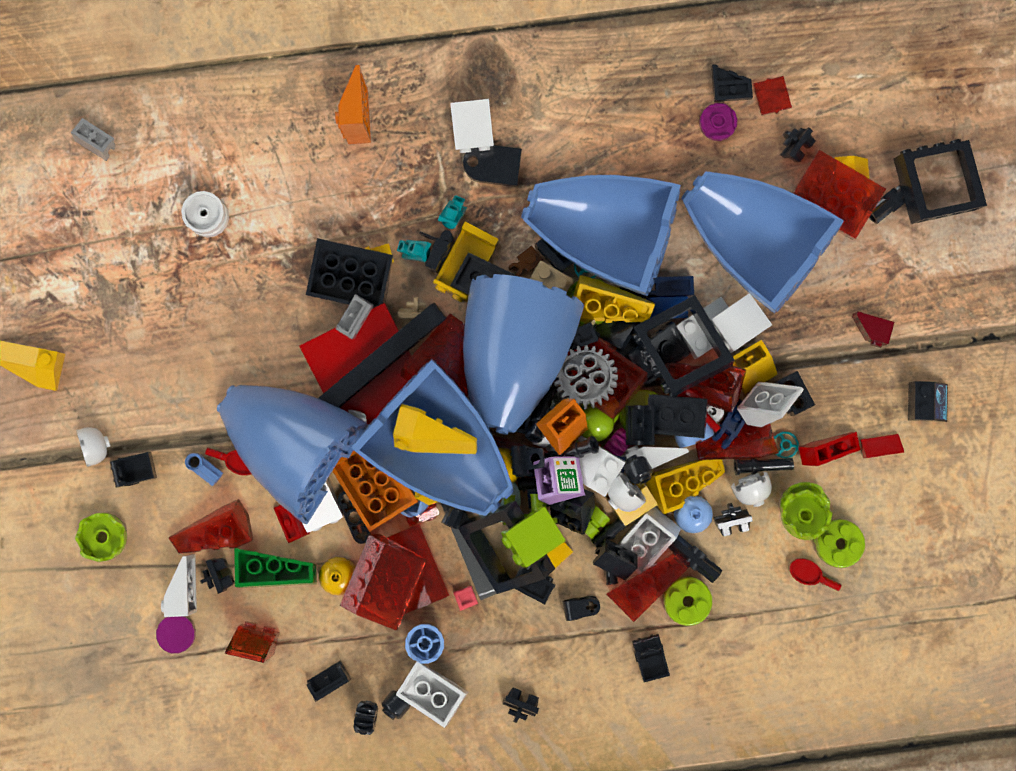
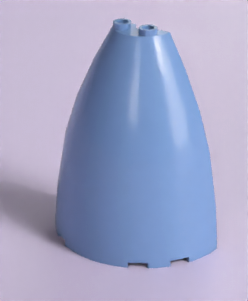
(607, 224)
(760, 233)
(515, 345)
(289, 442)
(457, 480)

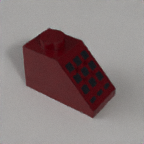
(873, 328)

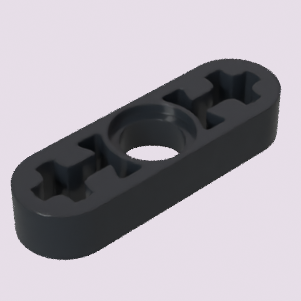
(343, 506)

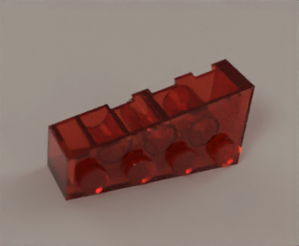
(645, 587)

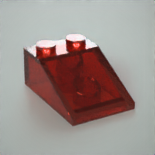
(253, 642)

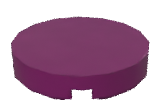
(718, 122)
(175, 634)

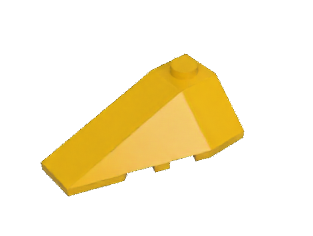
(610, 303)
(32, 364)
(425, 435)
(678, 482)

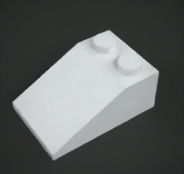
(693, 334)
(768, 403)
(655, 455)
(600, 469)
(650, 537)
(181, 594)
(432, 694)

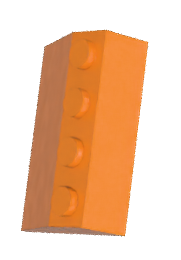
(353, 110)
(372, 491)

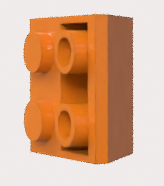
(563, 424)

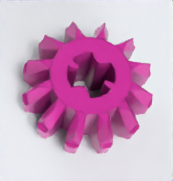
(617, 443)

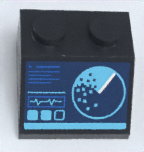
(927, 401)

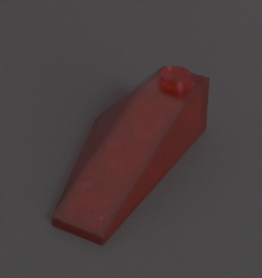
(222, 528)

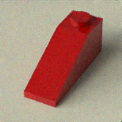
(828, 449)

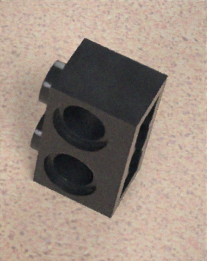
(805, 397)

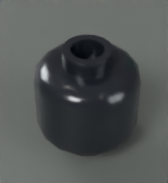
(638, 469)
(394, 706)

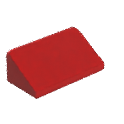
(881, 446)
(291, 526)

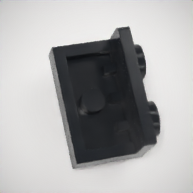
(537, 590)

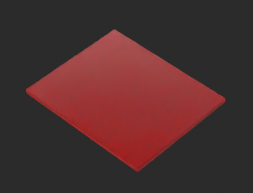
(336, 354)

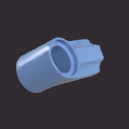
(205, 469)

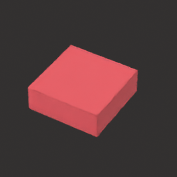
(465, 598)

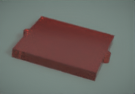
(772, 95)

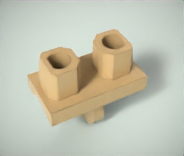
(407, 314)

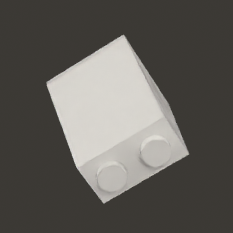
(472, 125)
(740, 322)
(327, 512)

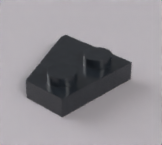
(730, 86)

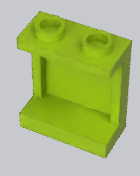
(532, 537)

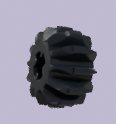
(365, 717)

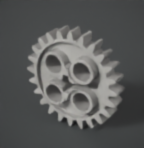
(595, 391)

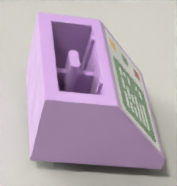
(559, 479)

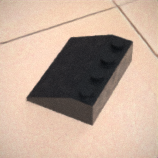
(347, 270)

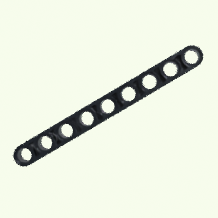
(384, 356)

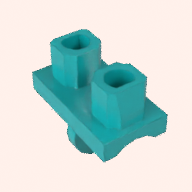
(453, 212)
(414, 250)

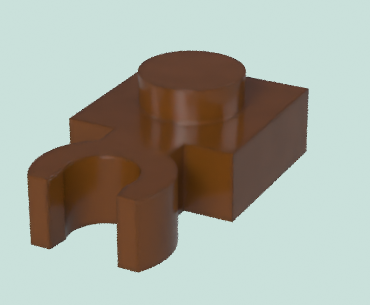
(527, 260)

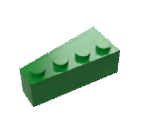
(266, 570)

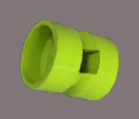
(597, 520)

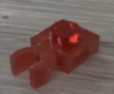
(429, 514)

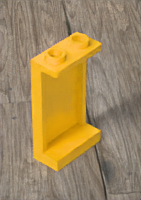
(469, 240)

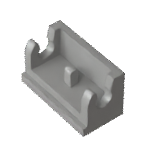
(93, 139)
(354, 316)

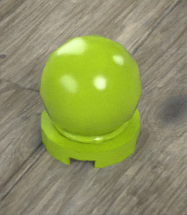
(598, 423)

